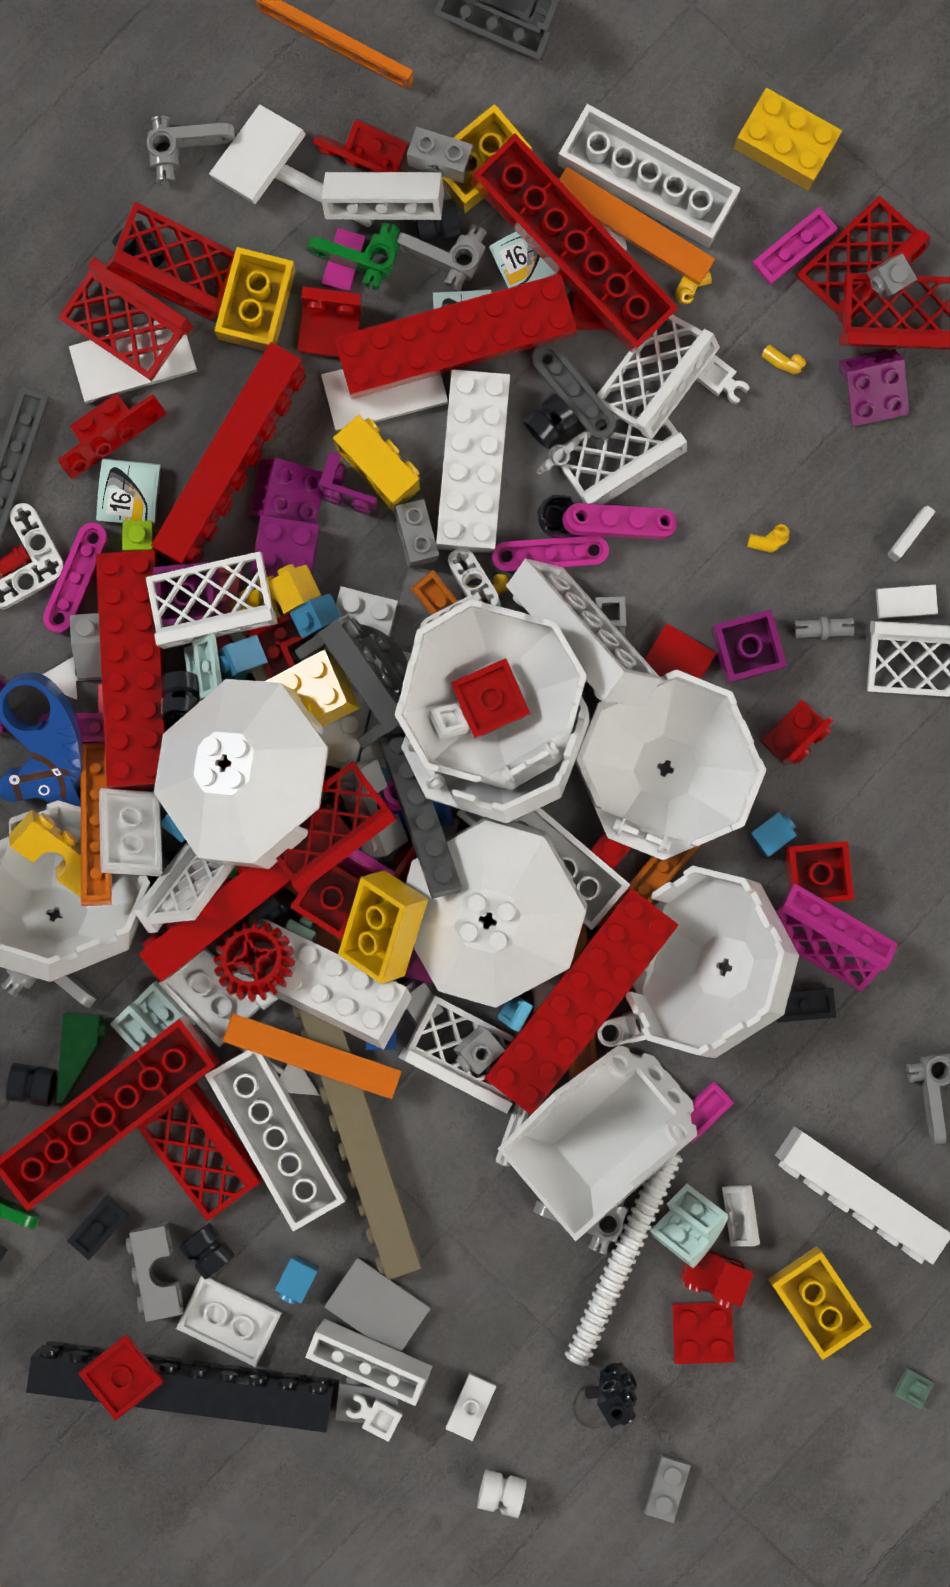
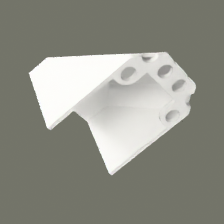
(601, 1137)

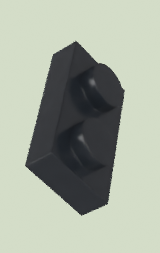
(275, 906)
(809, 1005)
(98, 1227)

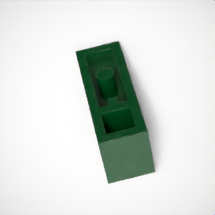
(79, 1043)

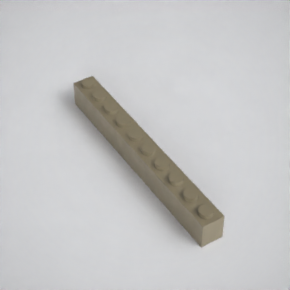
(366, 1158)

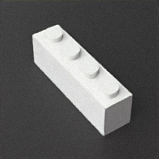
(383, 195)
(369, 1362)

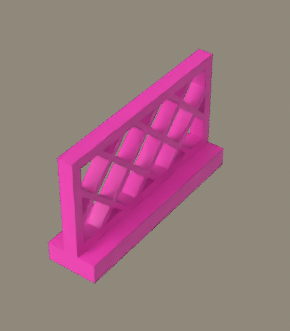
(836, 928)

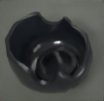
(551, 515)

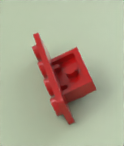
(367, 148)
(108, 429)

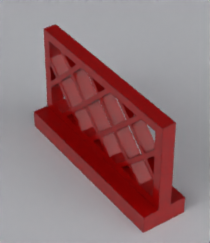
(911, 248)
(158, 280)
(138, 298)
(894, 337)
(349, 842)
(219, 1134)

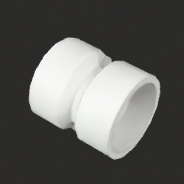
(501, 1493)

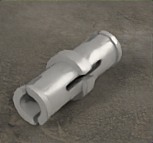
(823, 628)

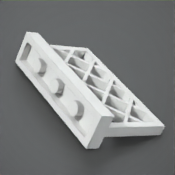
(673, 388)
(627, 474)
(222, 624)
(910, 633)
(182, 885)
(449, 1072)

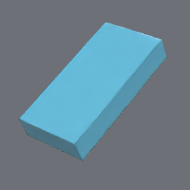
(515, 1013)

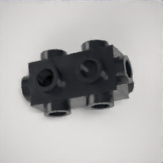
(615, 1394)

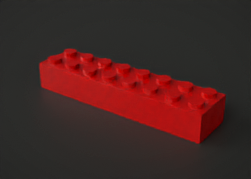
(573, 243)
(455, 336)
(230, 456)
(129, 669)
(232, 903)
(581, 1001)
(106, 1112)

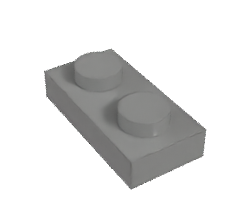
(667, 1488)

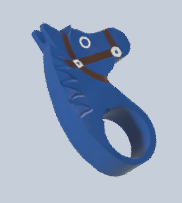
(55, 746)

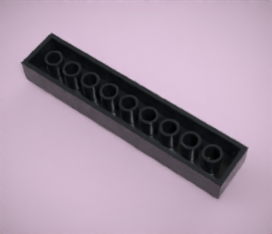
(196, 1389)

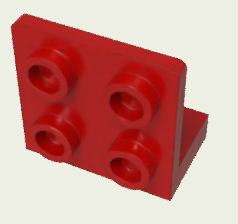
(325, 317)
(795, 732)

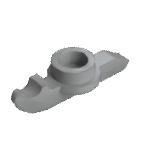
(558, 455)

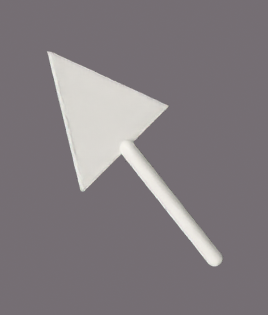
(65, 677)
(294, 1079)

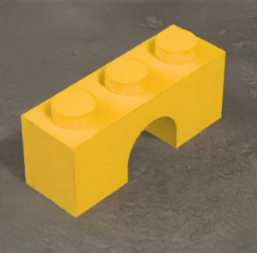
(289, 589)
(39, 835)

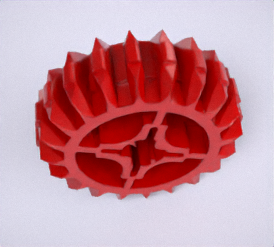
(230, 965)

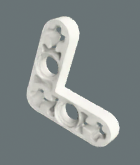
(40, 558)
(474, 571)

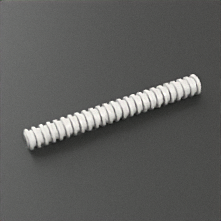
(620, 1263)

